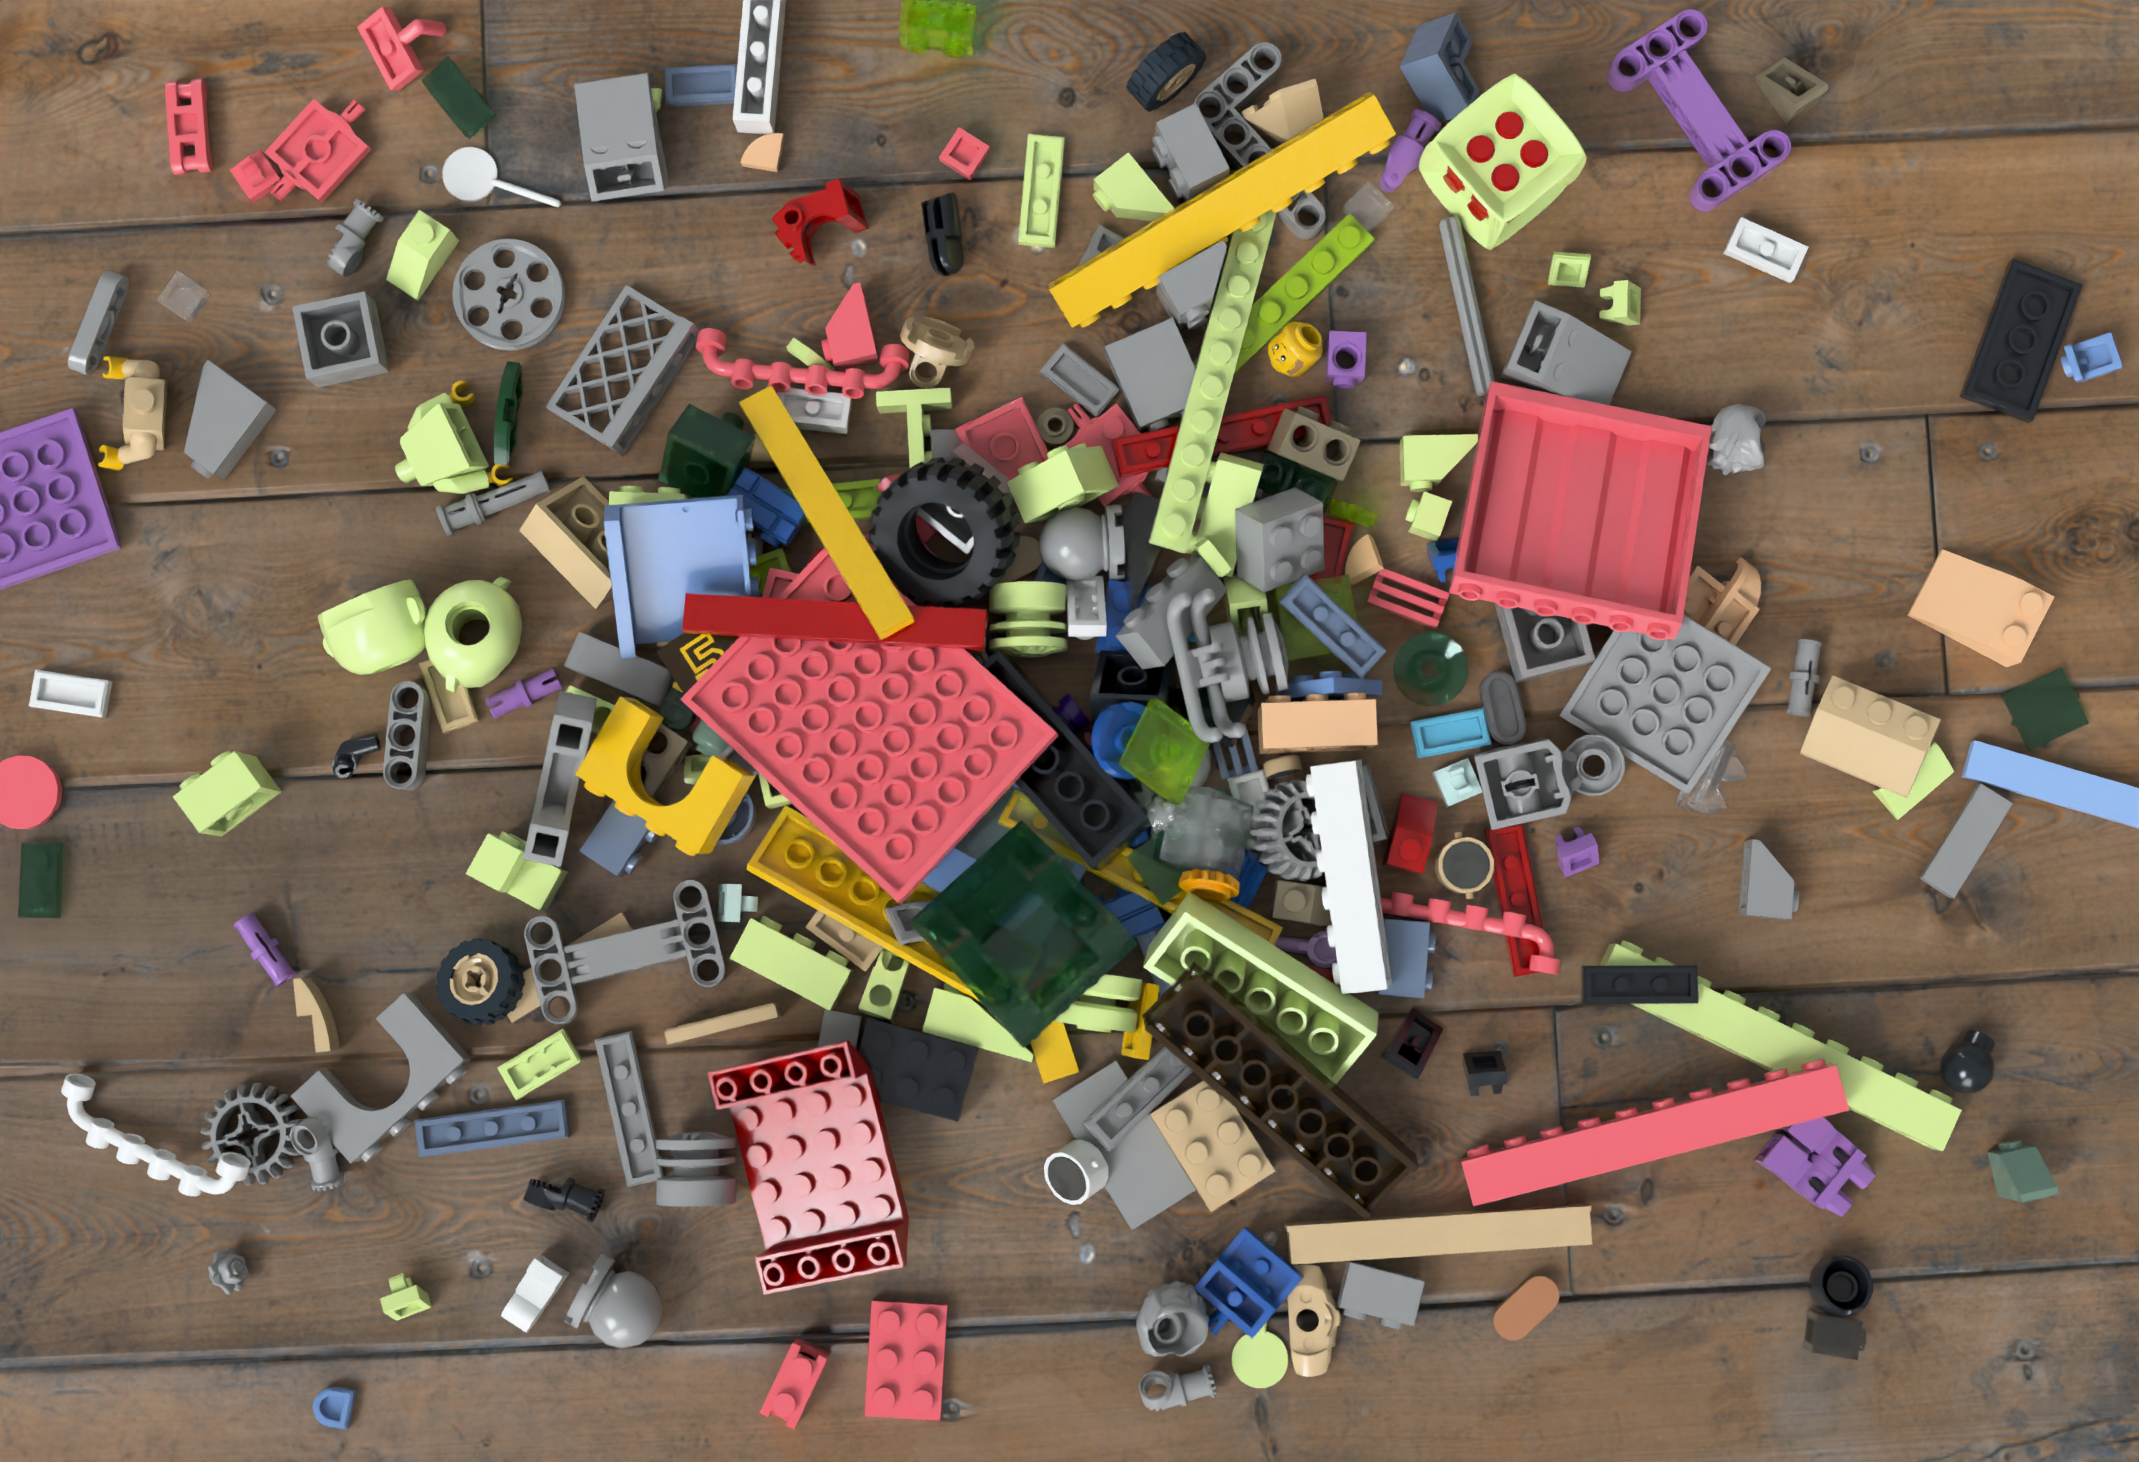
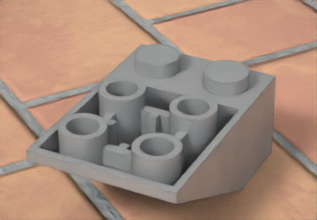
(620, 137)
(1565, 357)

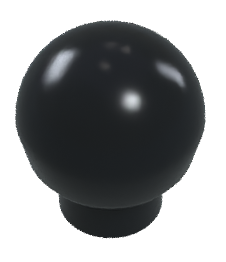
(1969, 1063)

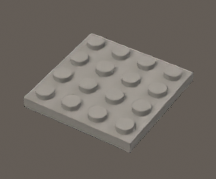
(1667, 698)

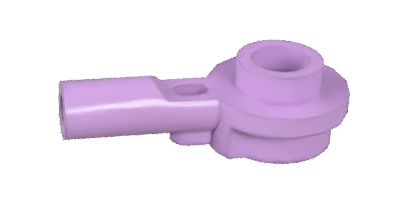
(1316, 948)

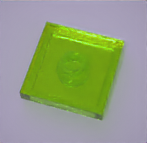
(1164, 752)

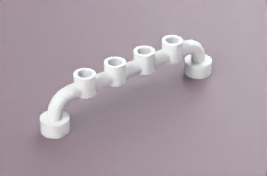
(132, 1147)

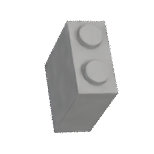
(1152, 374)

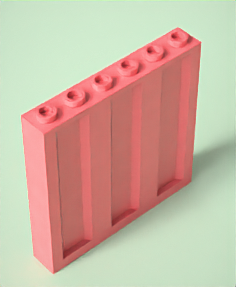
(1582, 511)

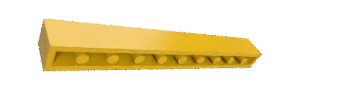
(1222, 209)

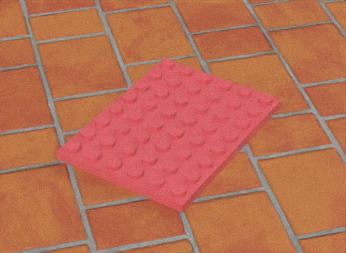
(872, 740)

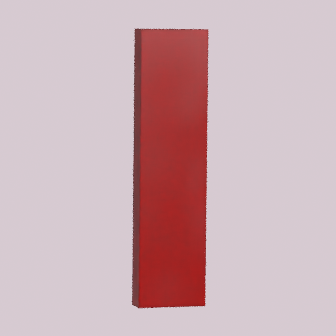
(1515, 890)

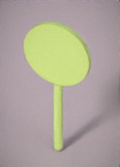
(1260, 1360)

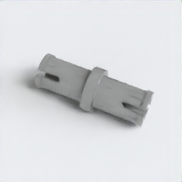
(1804, 678)

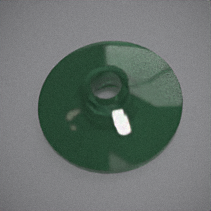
(1438, 651)

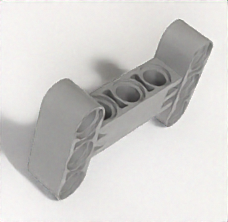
(623, 952)

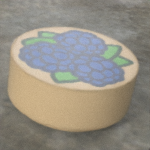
(1282, 766)

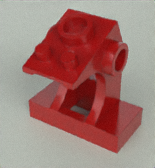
(832, 204)

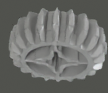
(1288, 824)
(249, 1120)

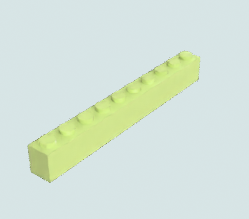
(1775, 1046)

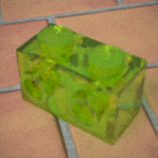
(938, 27)

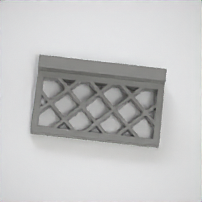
(644, 392)

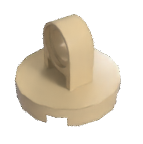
(934, 343)

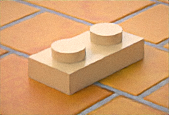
(845, 940)

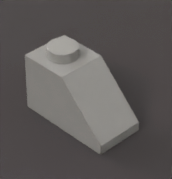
(1765, 885)

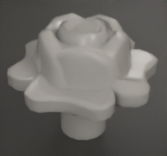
(228, 1270)

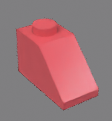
(850, 333)

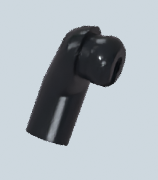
(351, 752)

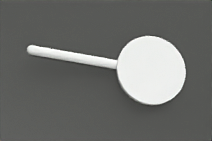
(472, 175)

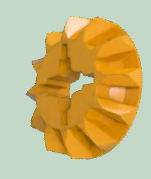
(1209, 884)

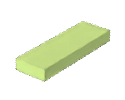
(1041, 190)

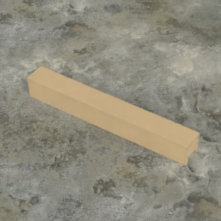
(1439, 1233)

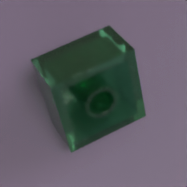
(705, 453)

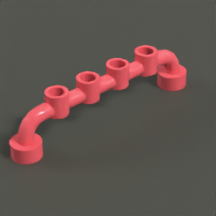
(817, 378)
(1477, 919)

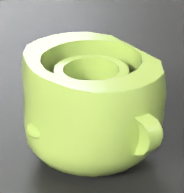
(451, 610)
(376, 628)

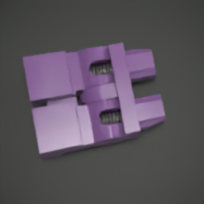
(1825, 1172)

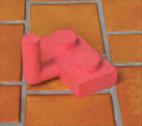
(392, 47)

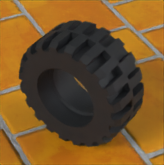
(980, 504)

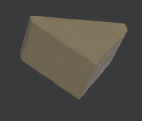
(1790, 89)

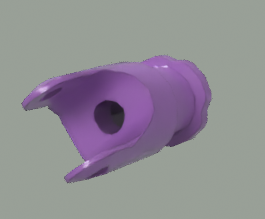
(1407, 150)

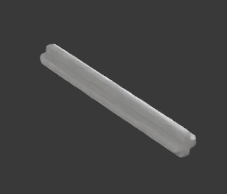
(1467, 304)

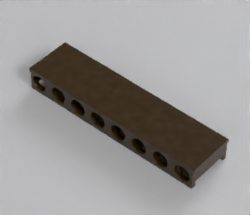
(1279, 1090)

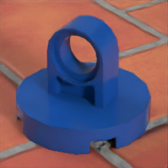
(1112, 734)

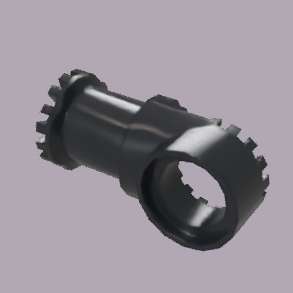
(570, 1197)

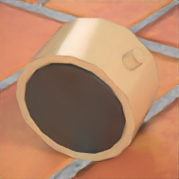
(1464, 865)

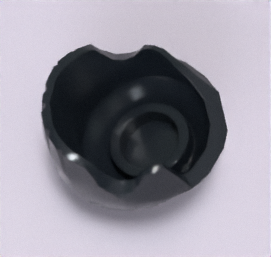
(1840, 1286)

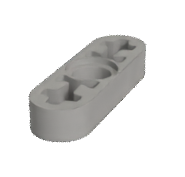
(98, 322)

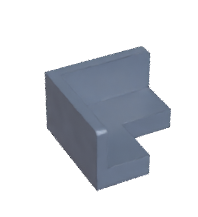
(1437, 67)

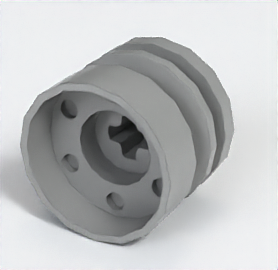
(1250, 657)
(696, 1170)

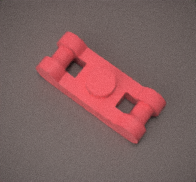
(188, 126)

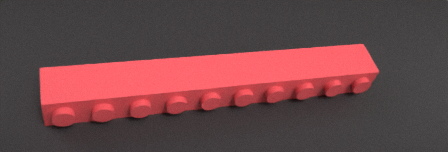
(1654, 1133)

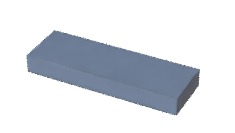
(1332, 625)

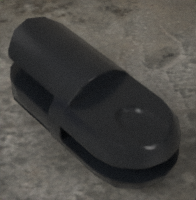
(943, 234)

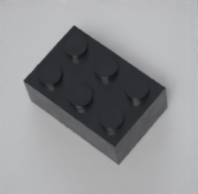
(918, 1068)

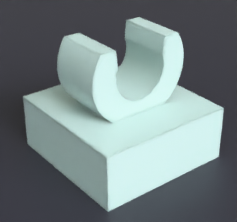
(1457, 782)
(732, 903)

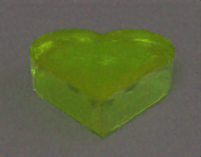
(1352, 513)

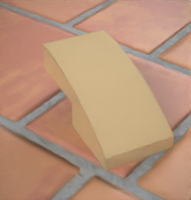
(312, 1003)

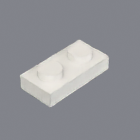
(1765, 250)
(818, 413)

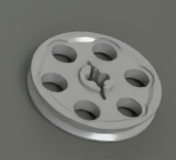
(499, 279)

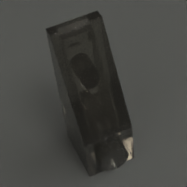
(1140, 555)

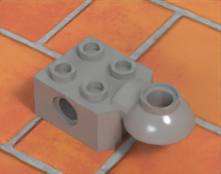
(1538, 778)

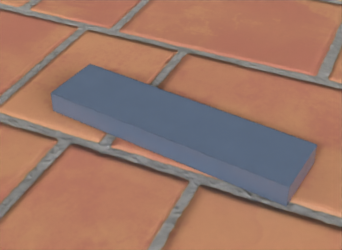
(492, 1128)

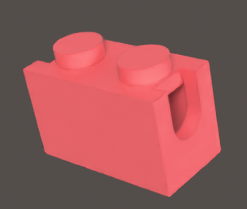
(795, 1382)

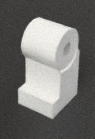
(534, 1293)

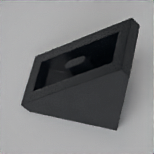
(1412, 1044)

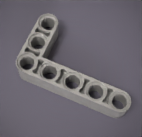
(1254, 146)

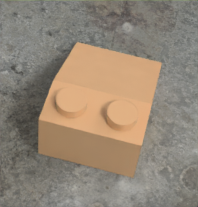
(1981, 607)

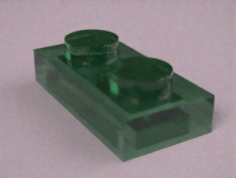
(40, 880)

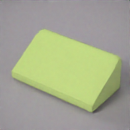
(1931, 774)

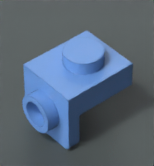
(2092, 358)

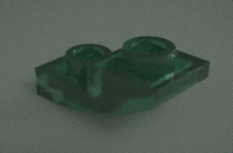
(458, 97)
(1284, 474)

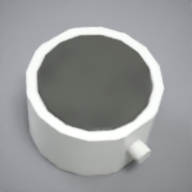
(1076, 1171)

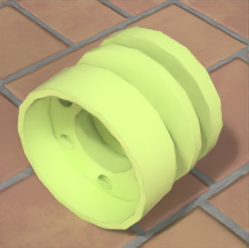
(1028, 618)

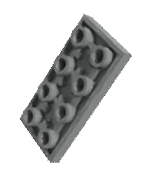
(1141, 1166)

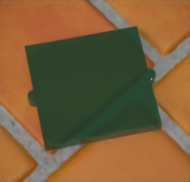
(2045, 709)

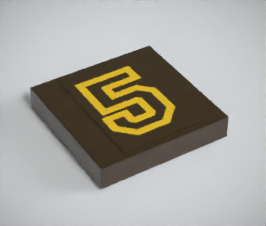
(692, 656)

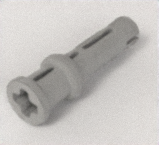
(476, 508)

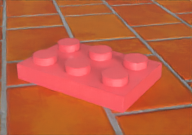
(906, 1360)

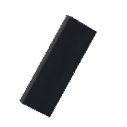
(1639, 984)

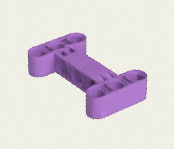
(1698, 110)

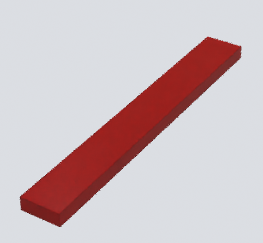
(829, 621)

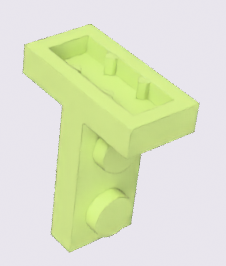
(918, 423)

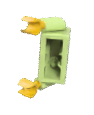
(444, 448)

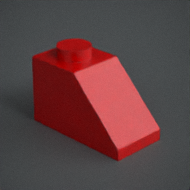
(1411, 834)

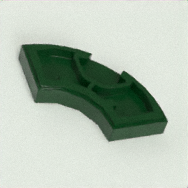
(507, 413)

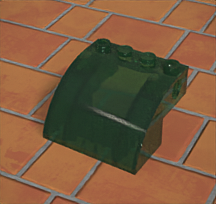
(1023, 933)

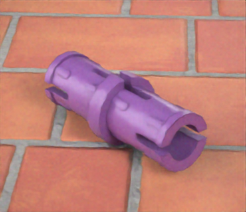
(524, 693)
(264, 949)

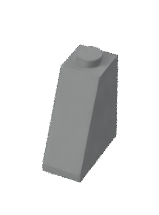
(223, 422)

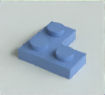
(1331, 684)

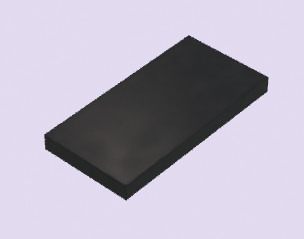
(2021, 340)

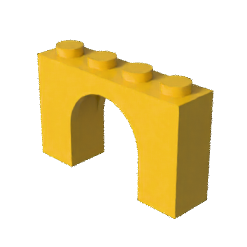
(614, 770)

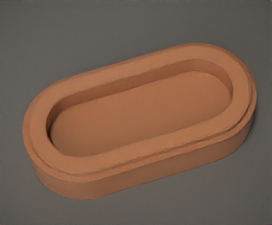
(1525, 1307)

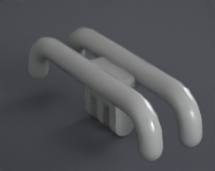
(1200, 668)

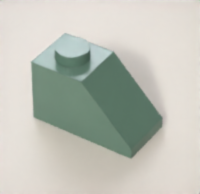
(2021, 1172)

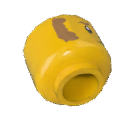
(1295, 349)

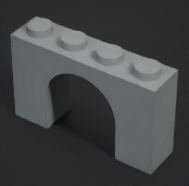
(558, 780)
(432, 1060)

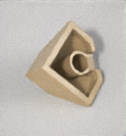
(1286, 113)

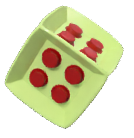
(1502, 161)

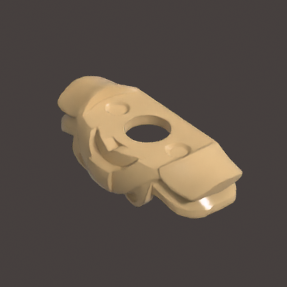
(1312, 1349)

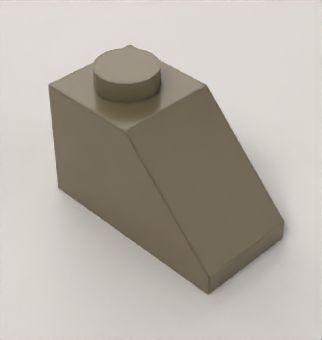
(1299, 904)

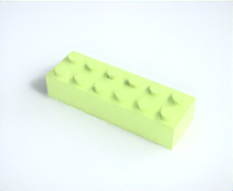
(1280, 990)

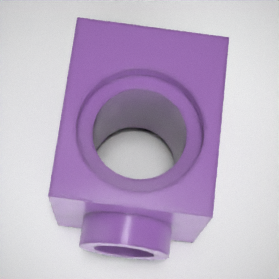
(1350, 343)

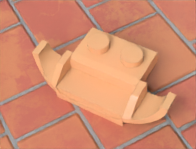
(1724, 606)

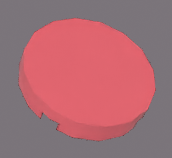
(28, 792)

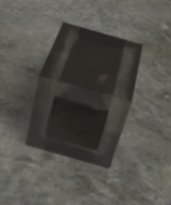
(1834, 1335)

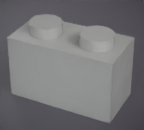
(1380, 1293)

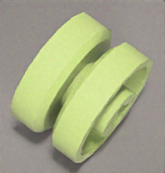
(1097, 1006)

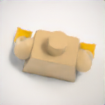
(142, 411)

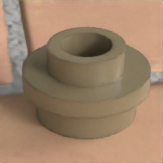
(1060, 436)

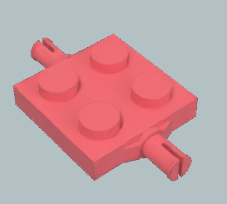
(317, 150)
(1101, 432)

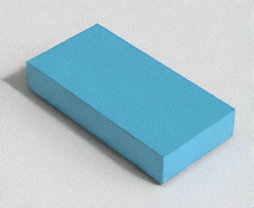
(1450, 733)

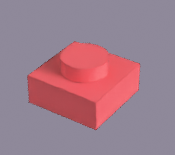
(964, 153)

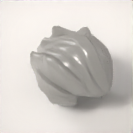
(1736, 439)
(1172, 1320)

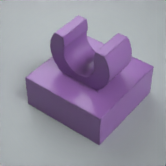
(1578, 853)

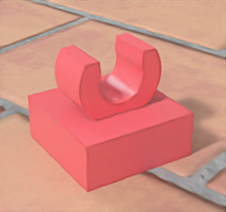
(255, 175)

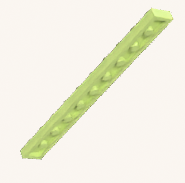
(1211, 386)

